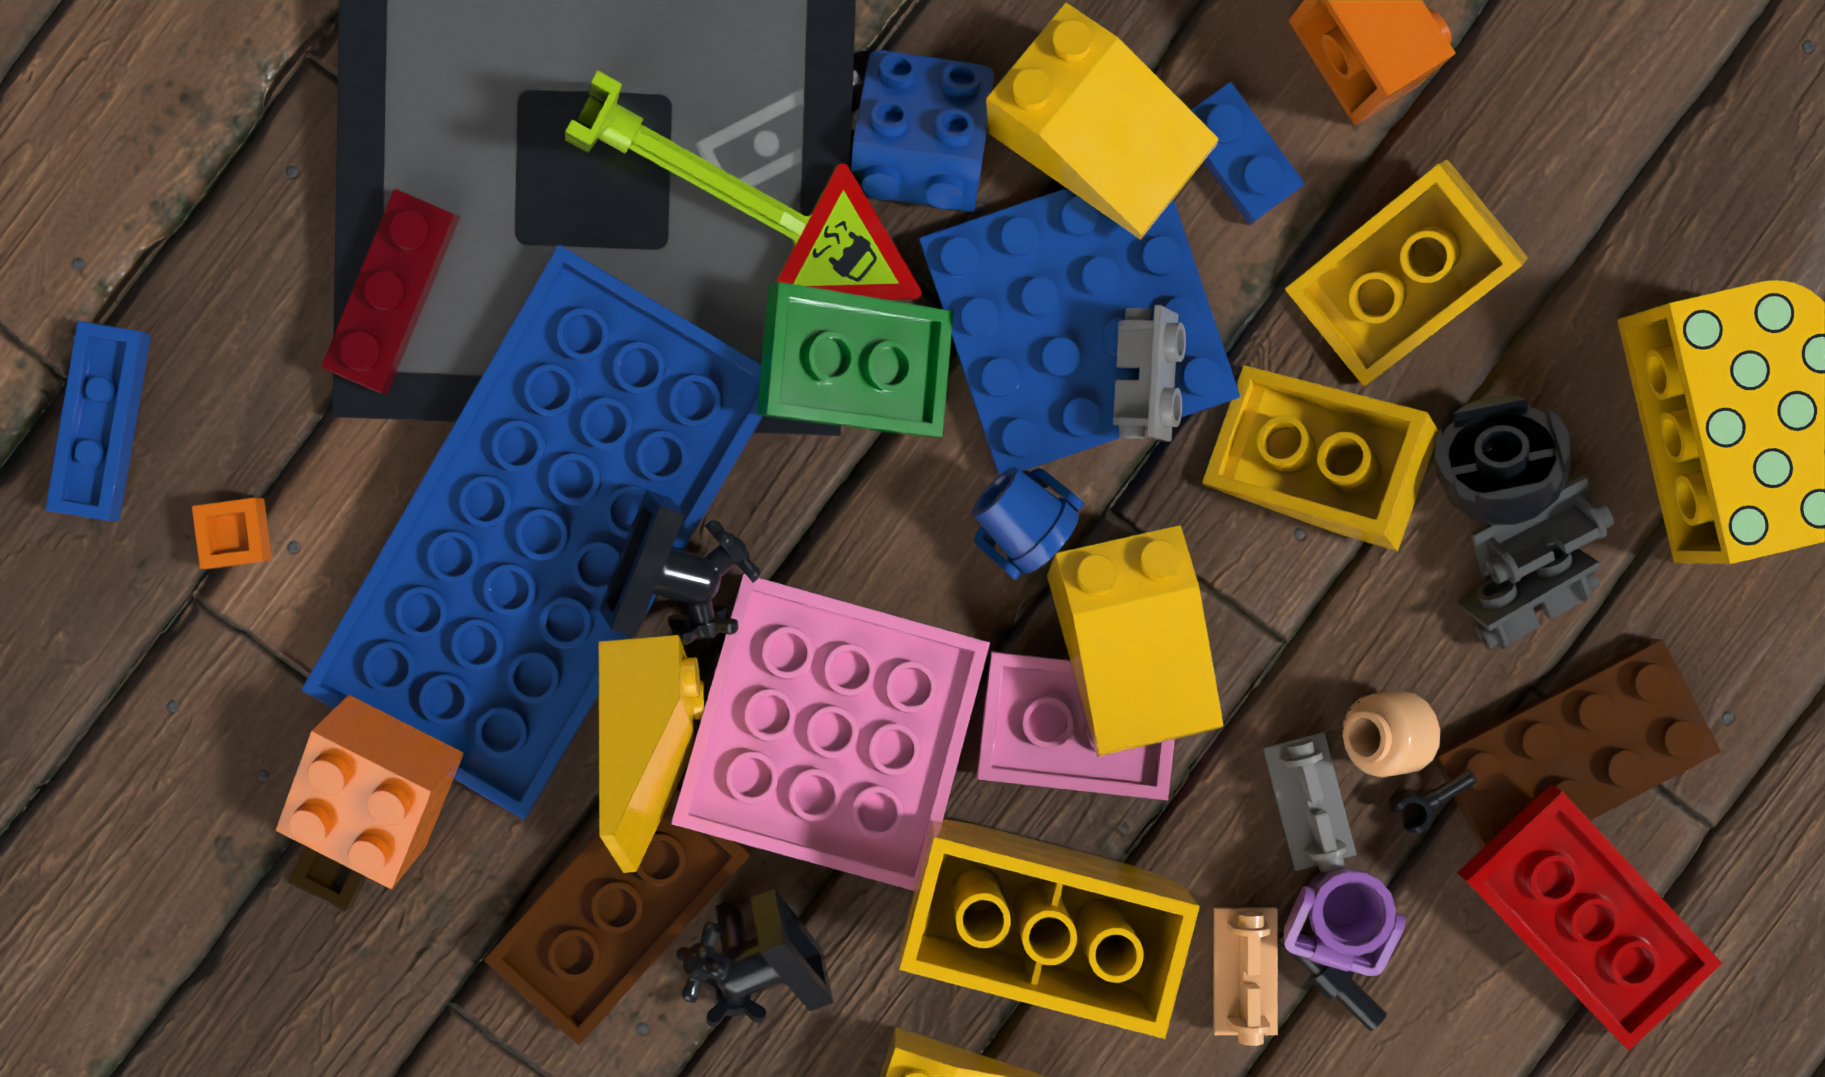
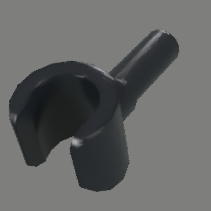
(1430, 800)

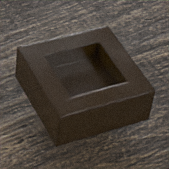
(327, 879)

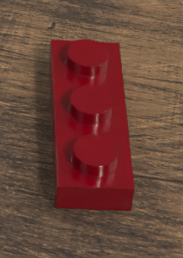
(390, 292)

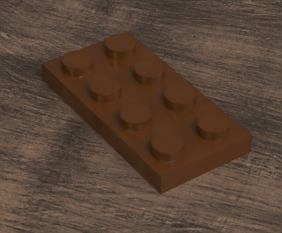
(1591, 738)
(606, 927)

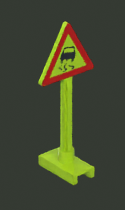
(834, 247)

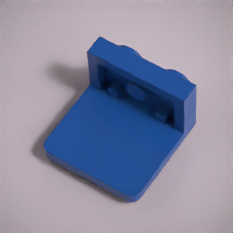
(921, 130)

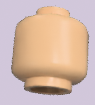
(1391, 733)

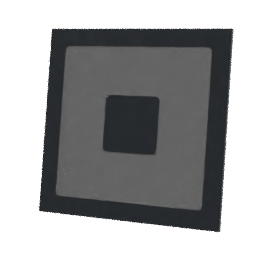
(474, 117)

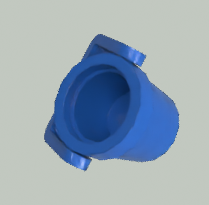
(1025, 519)

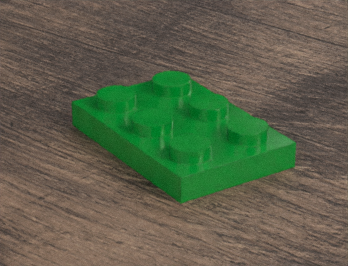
(854, 361)

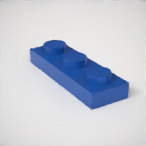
(98, 421)

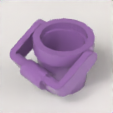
(1350, 917)

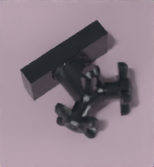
(656, 567)
(779, 954)

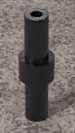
(1339, 984)

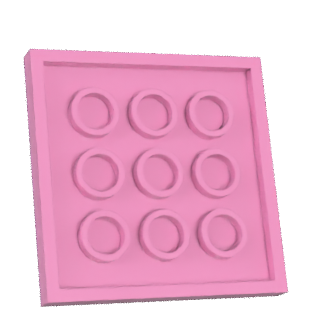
(831, 732)

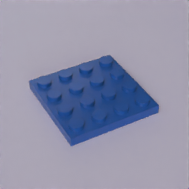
(1040, 317)

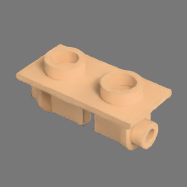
(1245, 973)

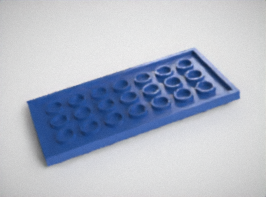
(497, 570)

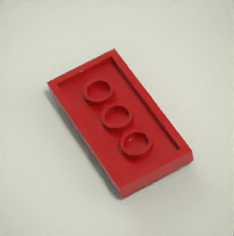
(1589, 916)

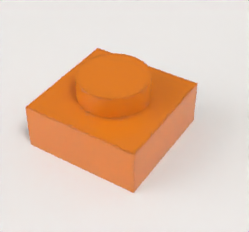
(232, 533)

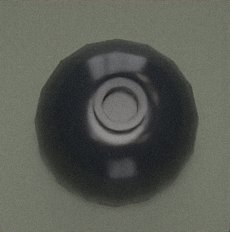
(1503, 460)

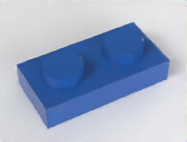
(1246, 157)

